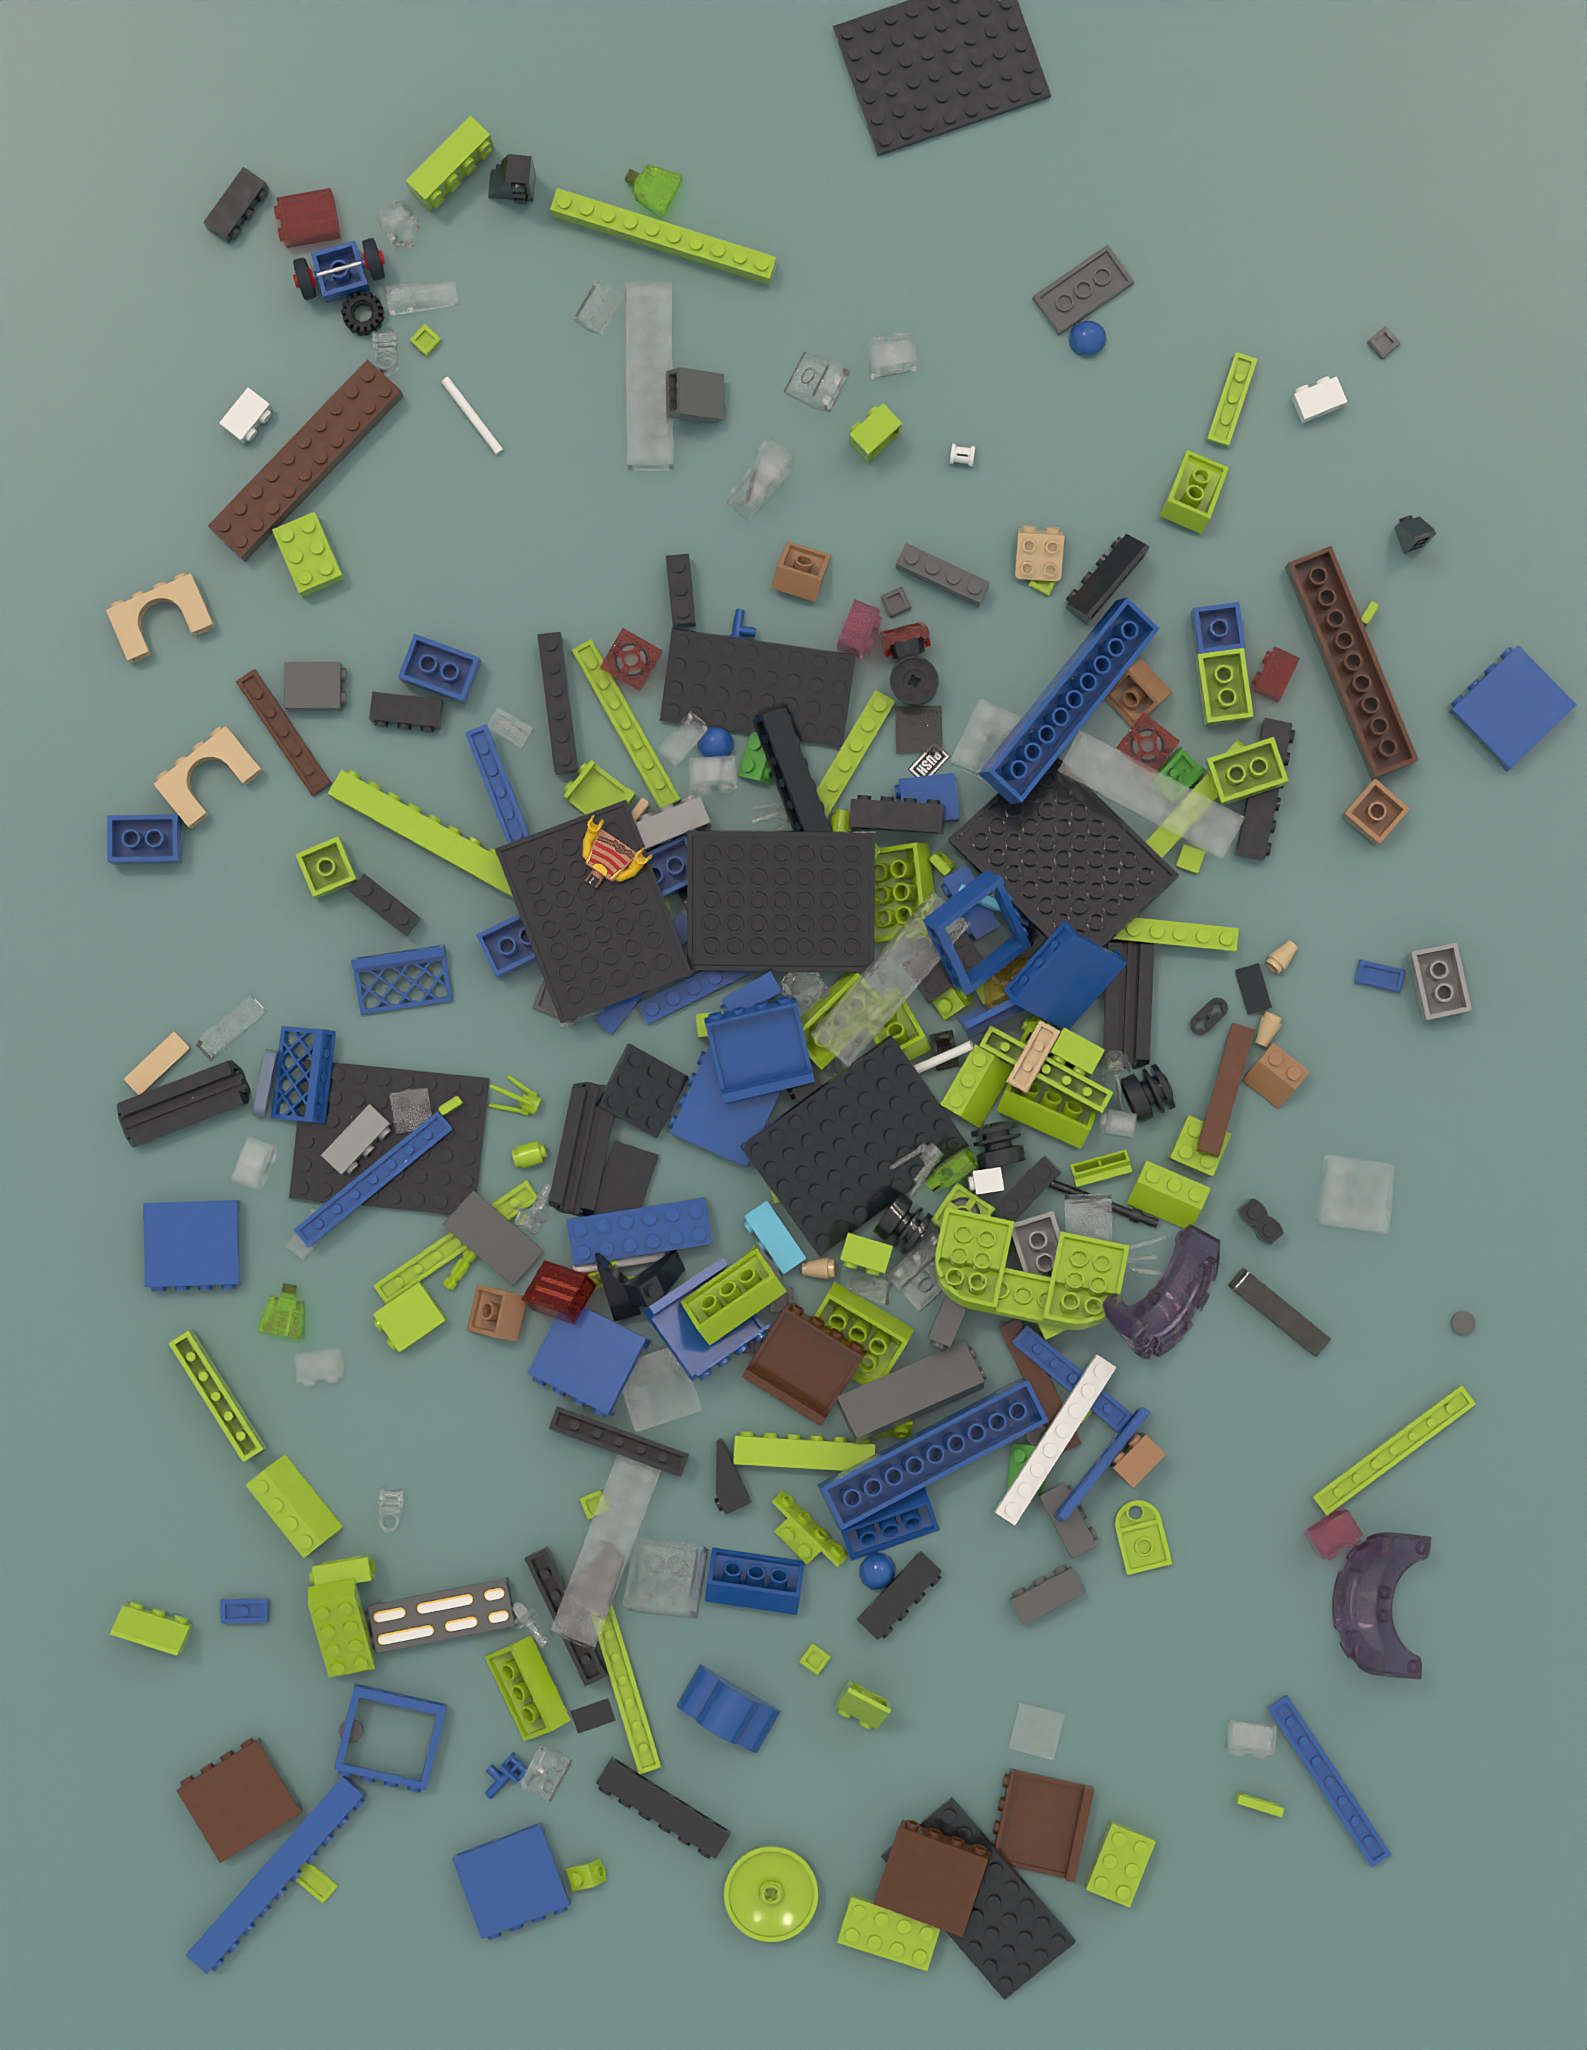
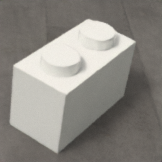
(1318, 399)
(246, 416)
(986, 1181)

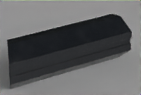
(1130, 1003)
(183, 1103)
(581, 1152)

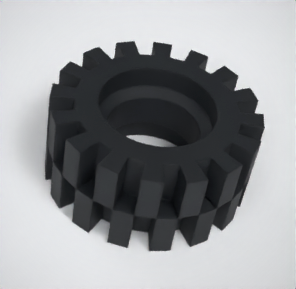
(363, 299)

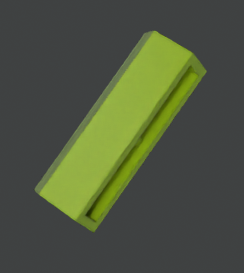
(1101, 1168)

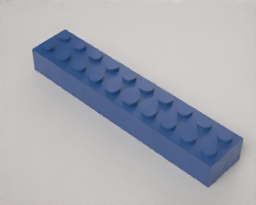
(1068, 701)
(508, 943)
(932, 1453)

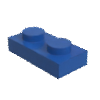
(244, 1610)

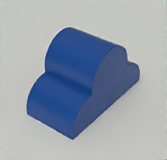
(727, 1709)

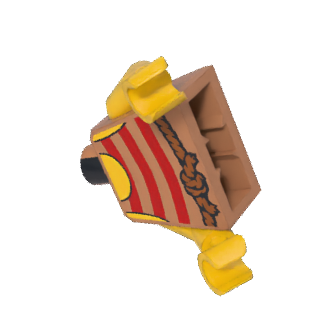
(609, 856)

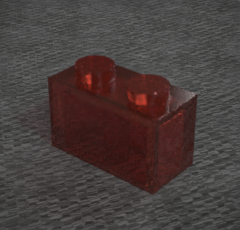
(1275, 674)

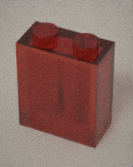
(307, 218)
(559, 1292)

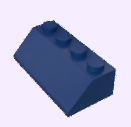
(891, 1526)
(754, 1581)

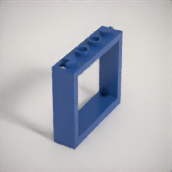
(956, 907)
(399, 1700)

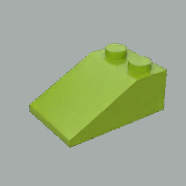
(1194, 492)
(905, 1032)
(863, 1705)

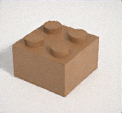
(1375, 812)
(1137, 1459)

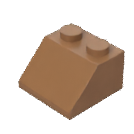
(801, 571)
(1137, 692)
(1275, 1075)
(496, 1313)

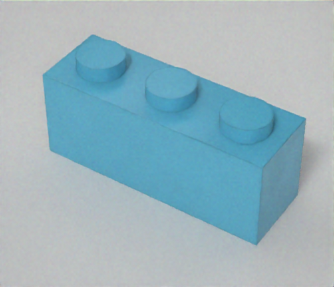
(774, 1237)

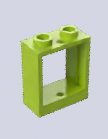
(357, 1567)

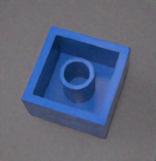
(1217, 628)

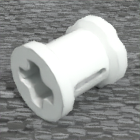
(961, 459)

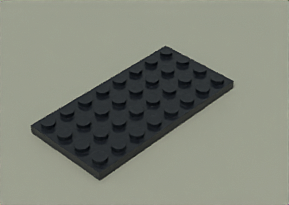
(739, 679)
(1009, 1927)

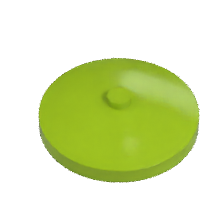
(771, 1893)

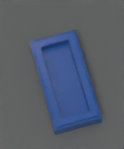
(1379, 976)

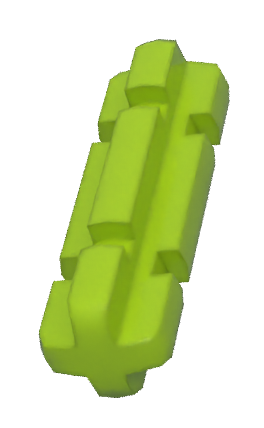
(459, 1269)

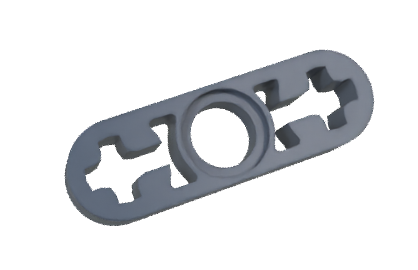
(265, 1083)

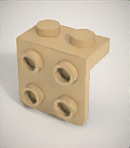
(1039, 553)

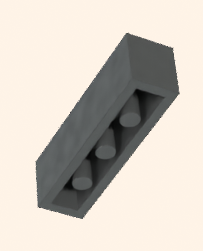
(942, 575)

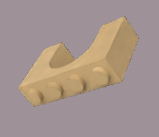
(128, 615)
(176, 783)

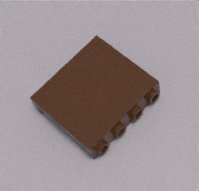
(804, 1363)
(238, 1799)
(1042, 1823)
(932, 1877)

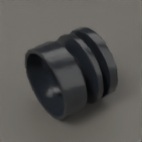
(902, 674)
(1147, 1093)
(998, 1145)
(903, 1223)

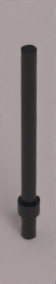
(1134, 1215)

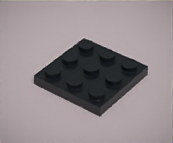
(642, 1091)

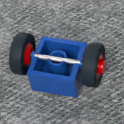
(339, 270)

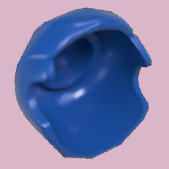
(1087, 338)
(716, 742)
(877, 1571)

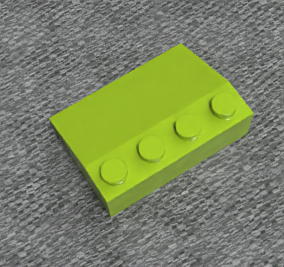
(901, 886)
(869, 1325)

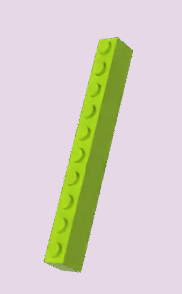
(663, 236)
(420, 829)

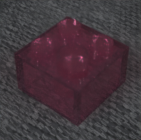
(858, 629)
(1333, 1534)

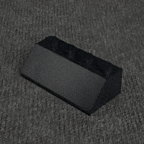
(1107, 578)

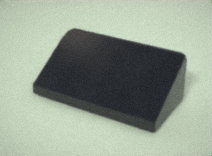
(1253, 988)

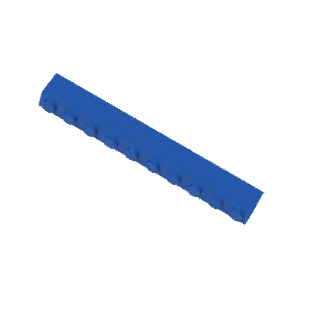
(273, 1876)

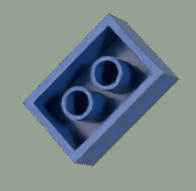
(439, 669)
(144, 839)

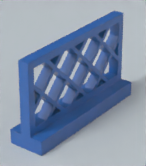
(395, 960)
(981, 1019)
(318, 1075)

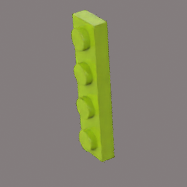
(1232, 399)

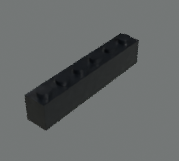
(558, 703)
(791, 772)
(1260, 807)
(618, 1441)
(552, 1590)
(663, 1807)

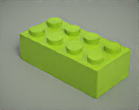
(450, 164)
(341, 1627)
(887, 1933)

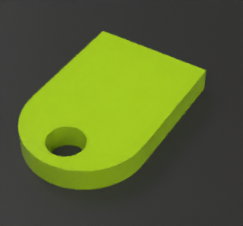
(1141, 1539)

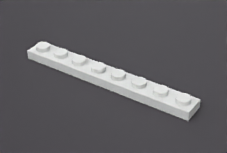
(1055, 1439)

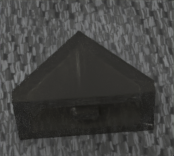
(940, 1043)

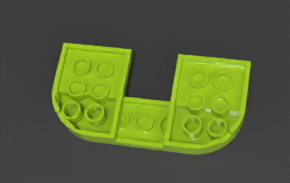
(974, 1275)

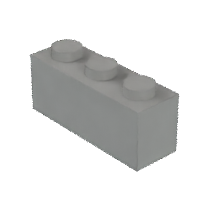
(357, 1140)

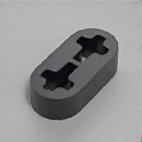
(1211, 1020)

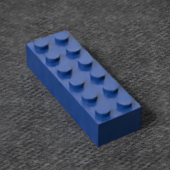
(639, 1231)

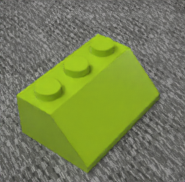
(976, 1086)
(1167, 1195)
(152, 1628)

